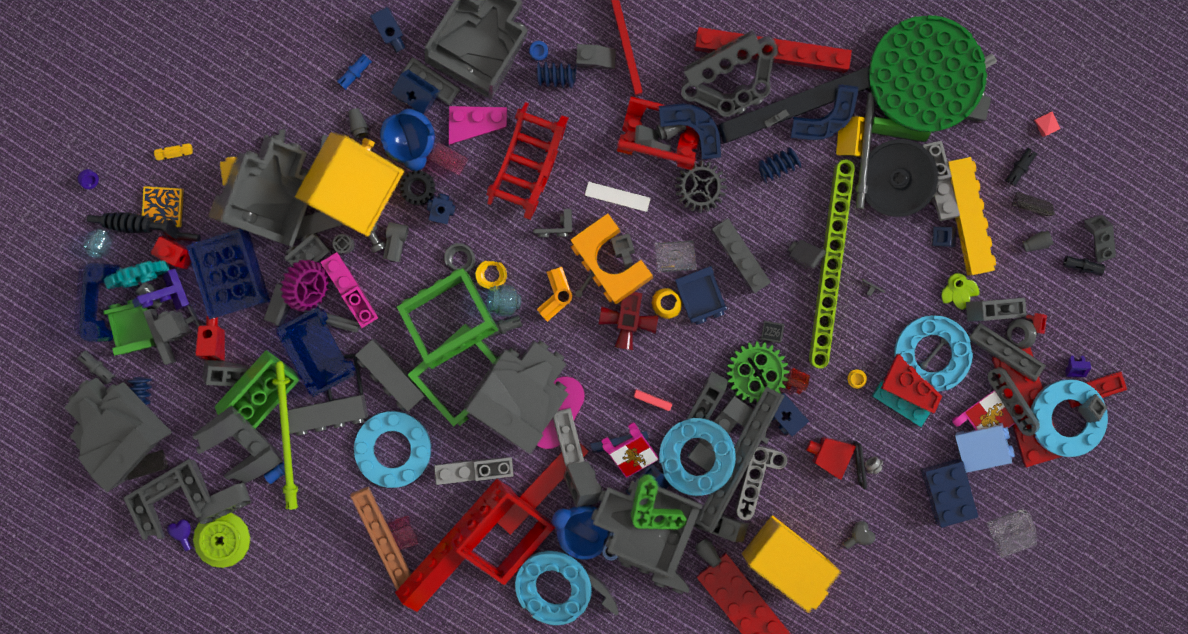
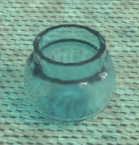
(503, 300)

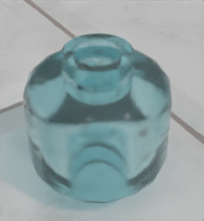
(97, 244)

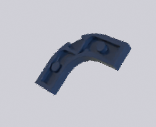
(699, 120)
(828, 125)

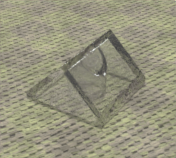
(675, 256)

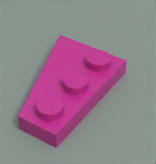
(474, 121)

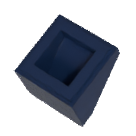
(944, 236)

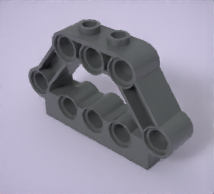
(713, 98)

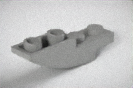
(944, 196)
(473, 470)

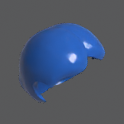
(408, 138)
(577, 533)

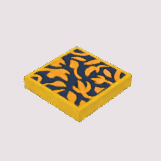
(163, 204)

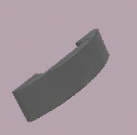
(608, 599)

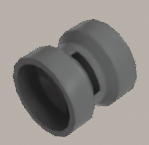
(346, 245)

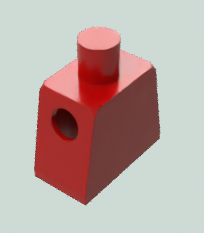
(171, 252)
(211, 341)
(831, 455)

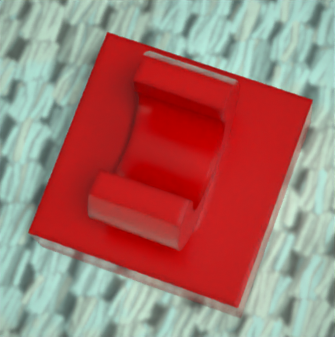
(1039, 322)

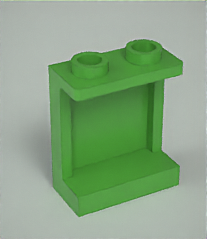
(129, 328)

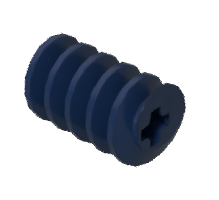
(556, 75)
(778, 164)
(139, 387)

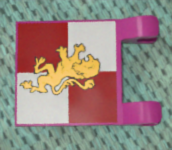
(986, 413)
(632, 454)

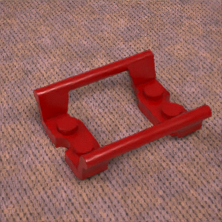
(688, 140)

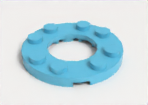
(956, 337)
(401, 423)
(1047, 435)
(671, 463)
(548, 612)

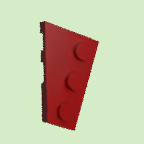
(910, 386)

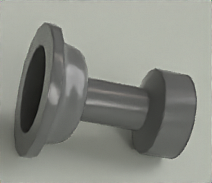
(376, 245)

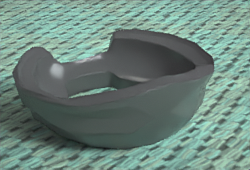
(451, 250)
(1029, 329)

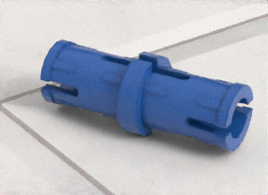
(354, 71)

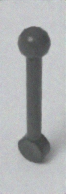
(578, 293)
(924, 365)

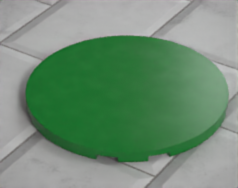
(927, 73)

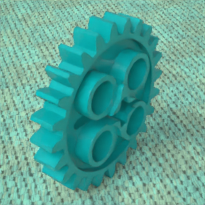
(132, 275)

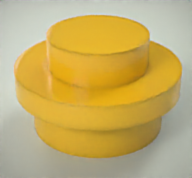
(857, 378)

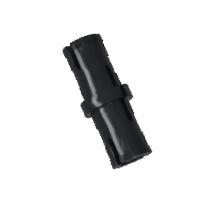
(1021, 167)
(1083, 265)

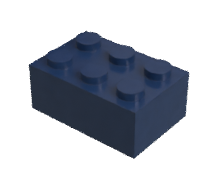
(949, 493)

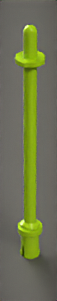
(290, 488)

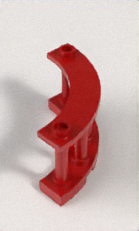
(544, 168)

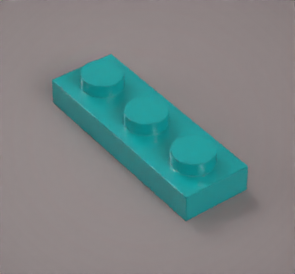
(901, 406)

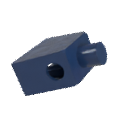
(385, 20)

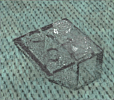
(1013, 532)

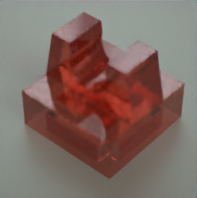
(799, 380)

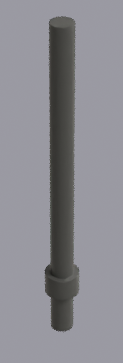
(861, 188)

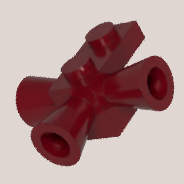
(628, 320)

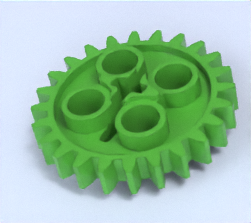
(772, 362)

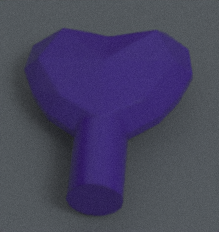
(181, 533)

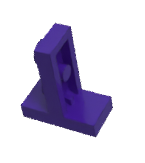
(173, 291)

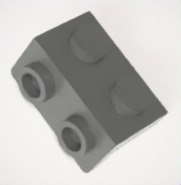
(310, 249)

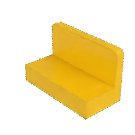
(851, 137)

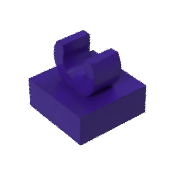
(1078, 368)

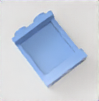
(985, 448)

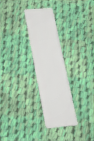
(617, 196)

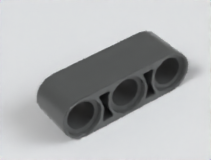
(225, 503)

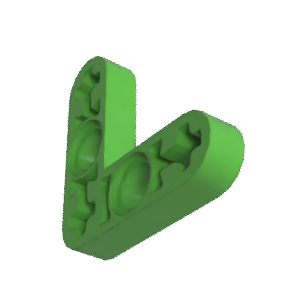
(649, 513)

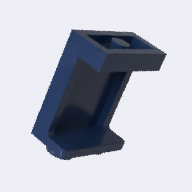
(701, 295)

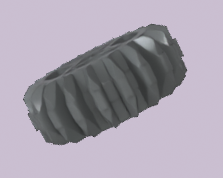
(714, 177)

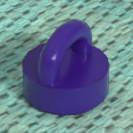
(88, 179)

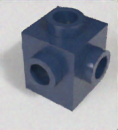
(440, 215)

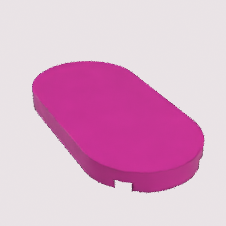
(573, 400)

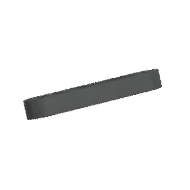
(1017, 399)

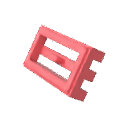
(652, 400)

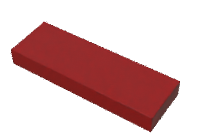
(1105, 386)

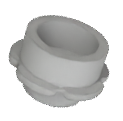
(873, 465)

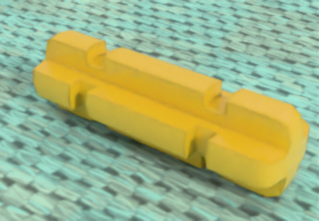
(173, 151)

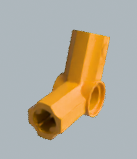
(553, 304)

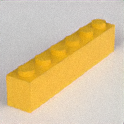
(971, 222)

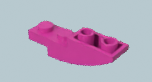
(349, 289)

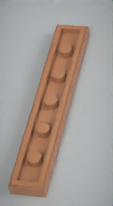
(381, 536)

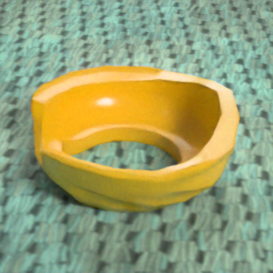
(481, 278)
(656, 305)

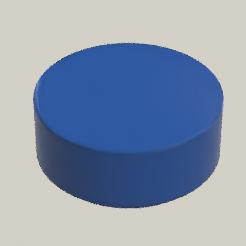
(538, 50)

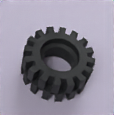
(406, 187)

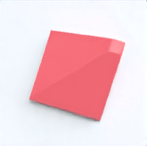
(1047, 124)

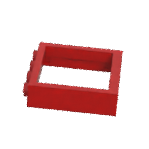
(519, 553)

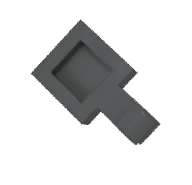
(623, 248)

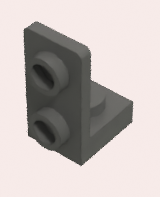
(565, 219)
(1103, 237)

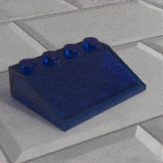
(228, 273)

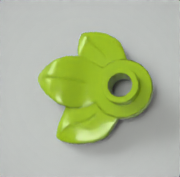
(961, 293)

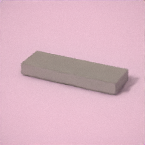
(568, 437)

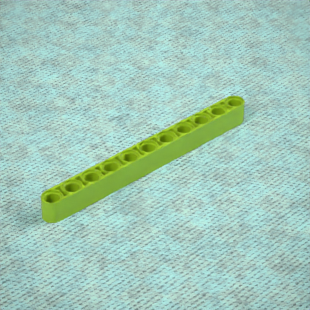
(837, 256)

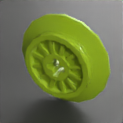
(235, 541)

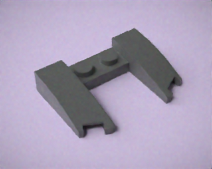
(733, 412)
(232, 423)
(141, 500)

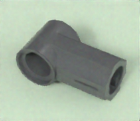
(396, 236)

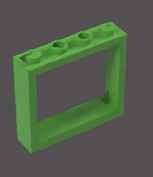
(463, 341)
(414, 375)

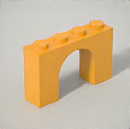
(616, 285)

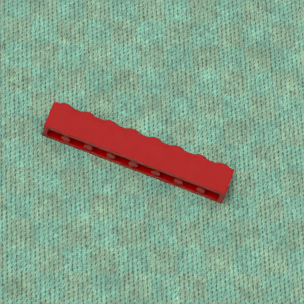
(787, 51)
(444, 559)

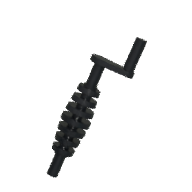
(135, 223)

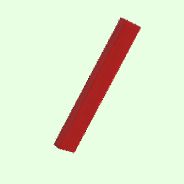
(629, 57)
(536, 492)

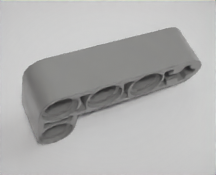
(756, 482)

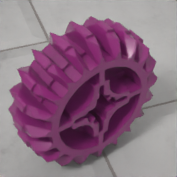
(299, 296)

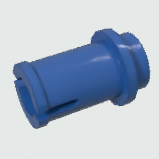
(275, 473)

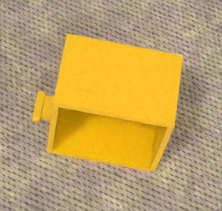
(349, 182)
(791, 564)

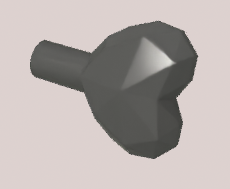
(860, 535)

